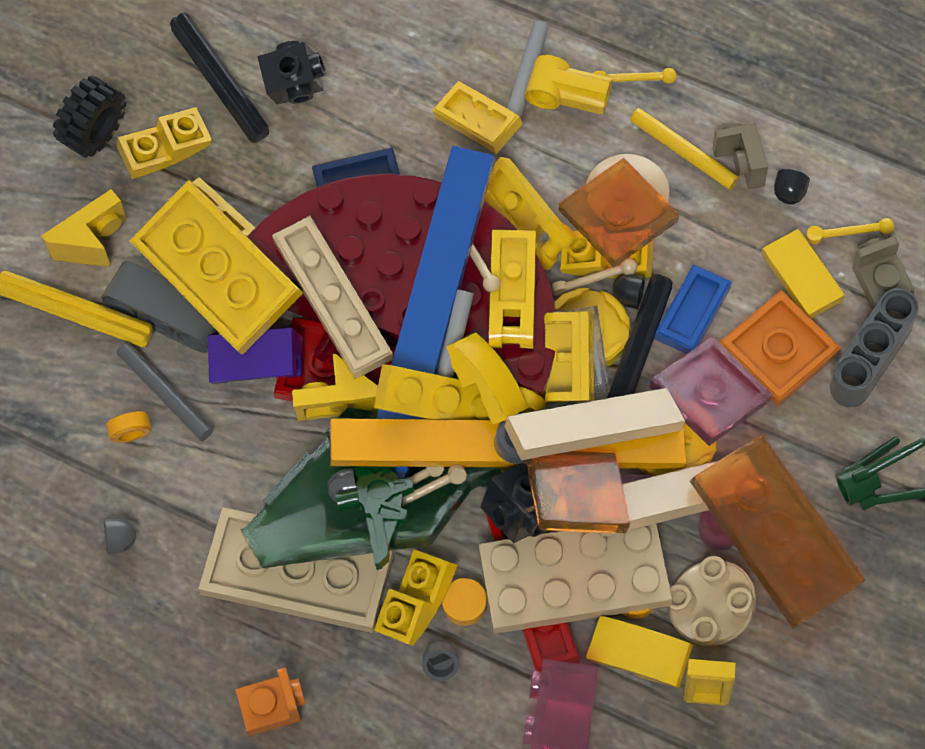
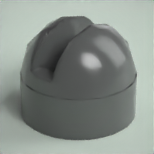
(342, 481)
(118, 534)
(444, 665)

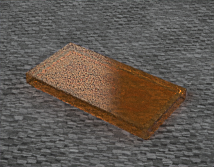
(777, 531)

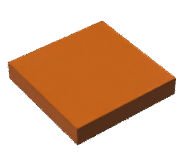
(781, 347)

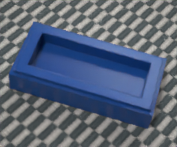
(693, 310)

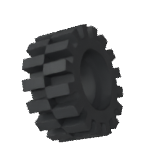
(89, 116)

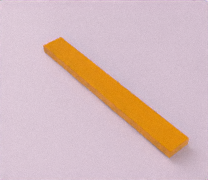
(469, 444)

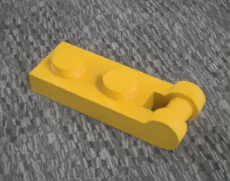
(526, 210)
(515, 267)

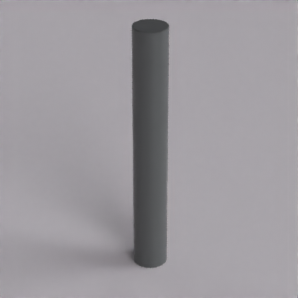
(165, 391)

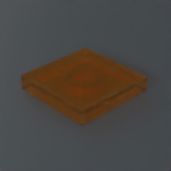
(618, 212)
(578, 492)

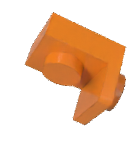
(270, 703)

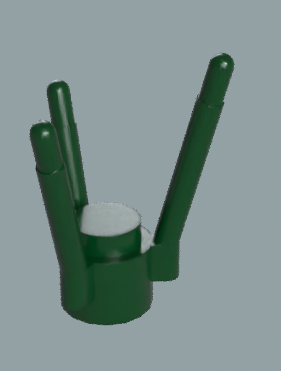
(860, 479)

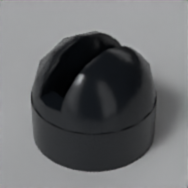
(791, 186)
(629, 290)

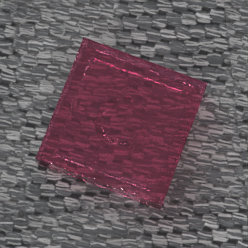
(712, 390)

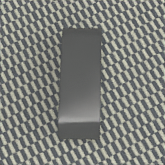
(158, 302)
(877, 329)

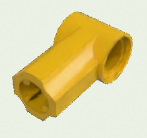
(557, 84)

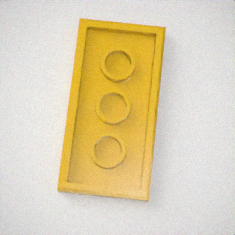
(216, 267)

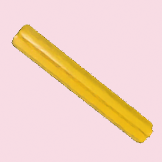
(75, 309)

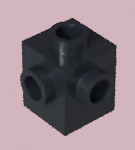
(292, 72)
(511, 504)

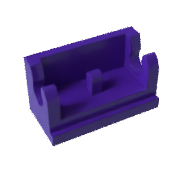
(271, 356)

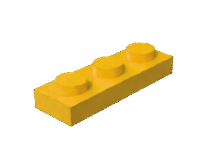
(427, 395)

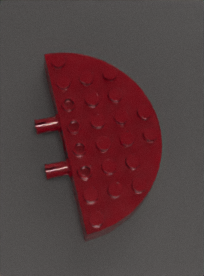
(378, 238)

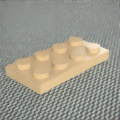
(573, 577)
(328, 591)

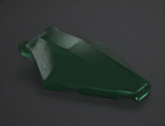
(305, 524)

